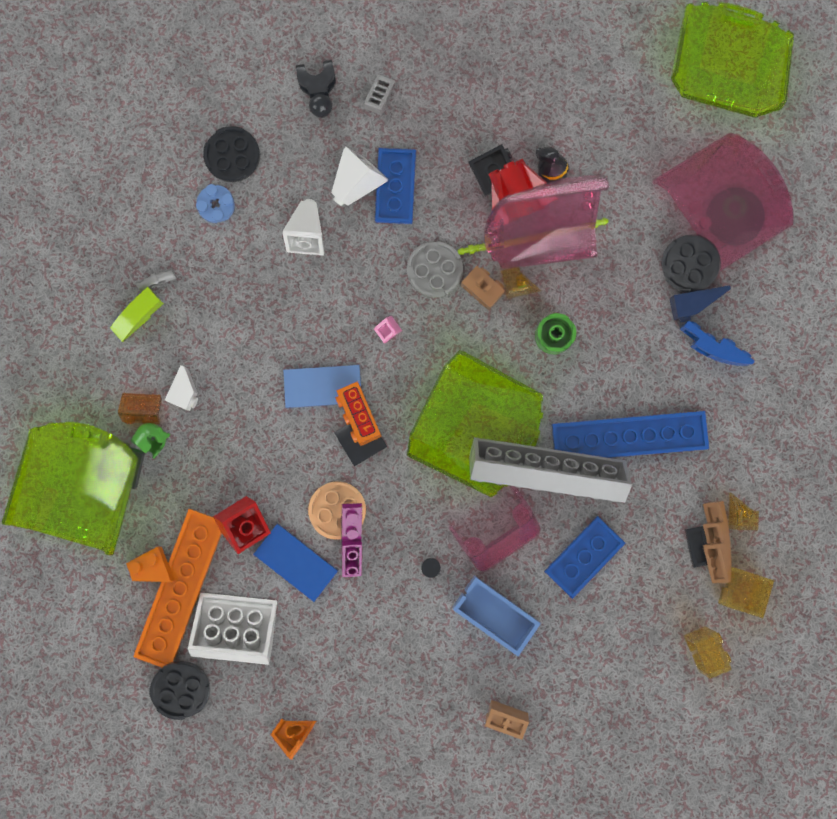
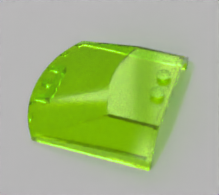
(732, 59)
(469, 404)
(73, 484)

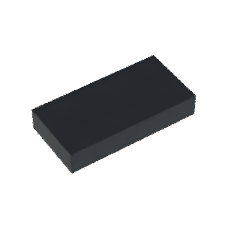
(696, 539)

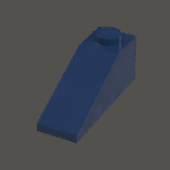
(690, 304)

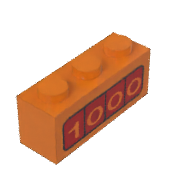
(357, 414)

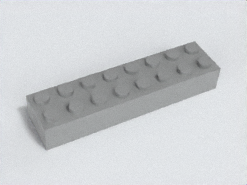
(549, 470)

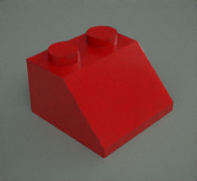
(242, 524)

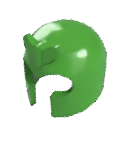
(143, 438)

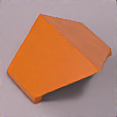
(291, 735)

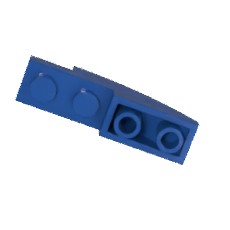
(721, 351)

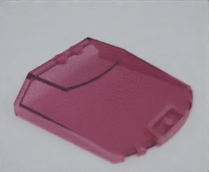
(731, 196)
(546, 223)

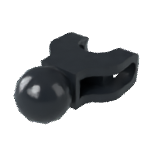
(318, 88)

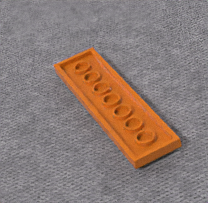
(177, 599)

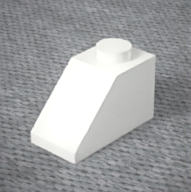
(183, 391)

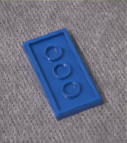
(396, 196)
(584, 557)
(295, 562)

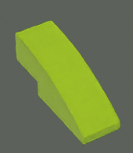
(136, 314)

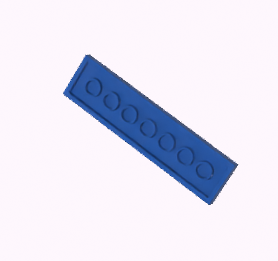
(633, 435)

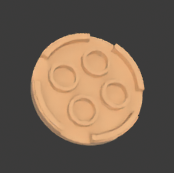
(326, 507)

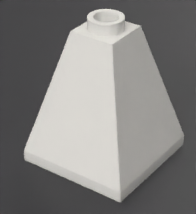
(355, 178)
(304, 230)

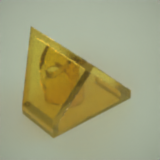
(517, 284)
(741, 516)

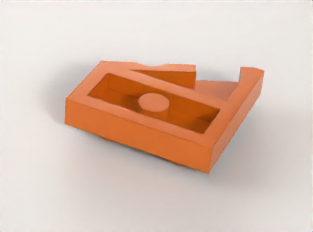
(150, 567)

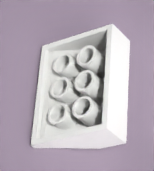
(233, 628)

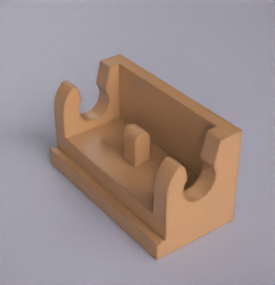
(507, 719)

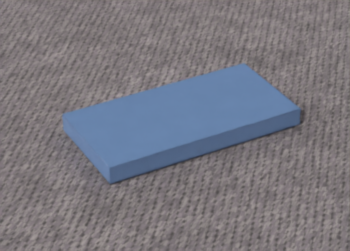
(317, 385)

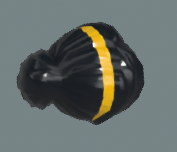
(551, 164)

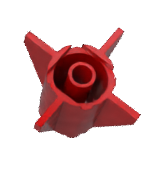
(512, 179)

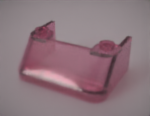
(488, 556)

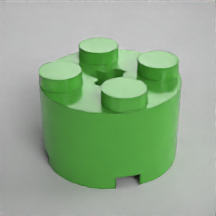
(562, 326)

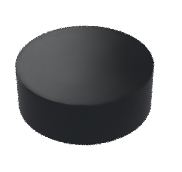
(430, 567)

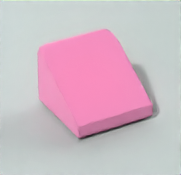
(387, 329)

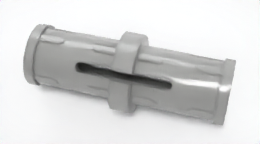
(156, 280)

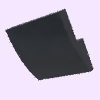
(354, 451)

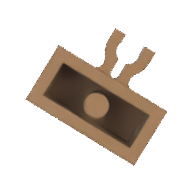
(483, 287)

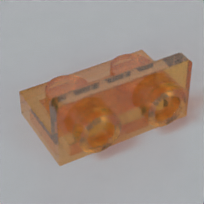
(139, 408)

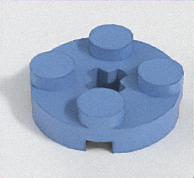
(214, 193)

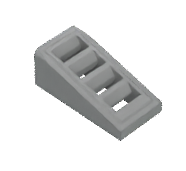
(373, 107)

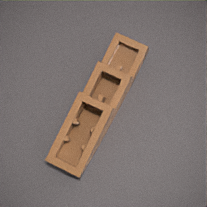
(718, 542)

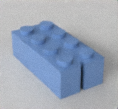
(496, 615)

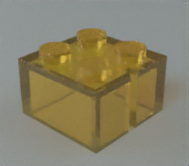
(747, 592)
(711, 658)

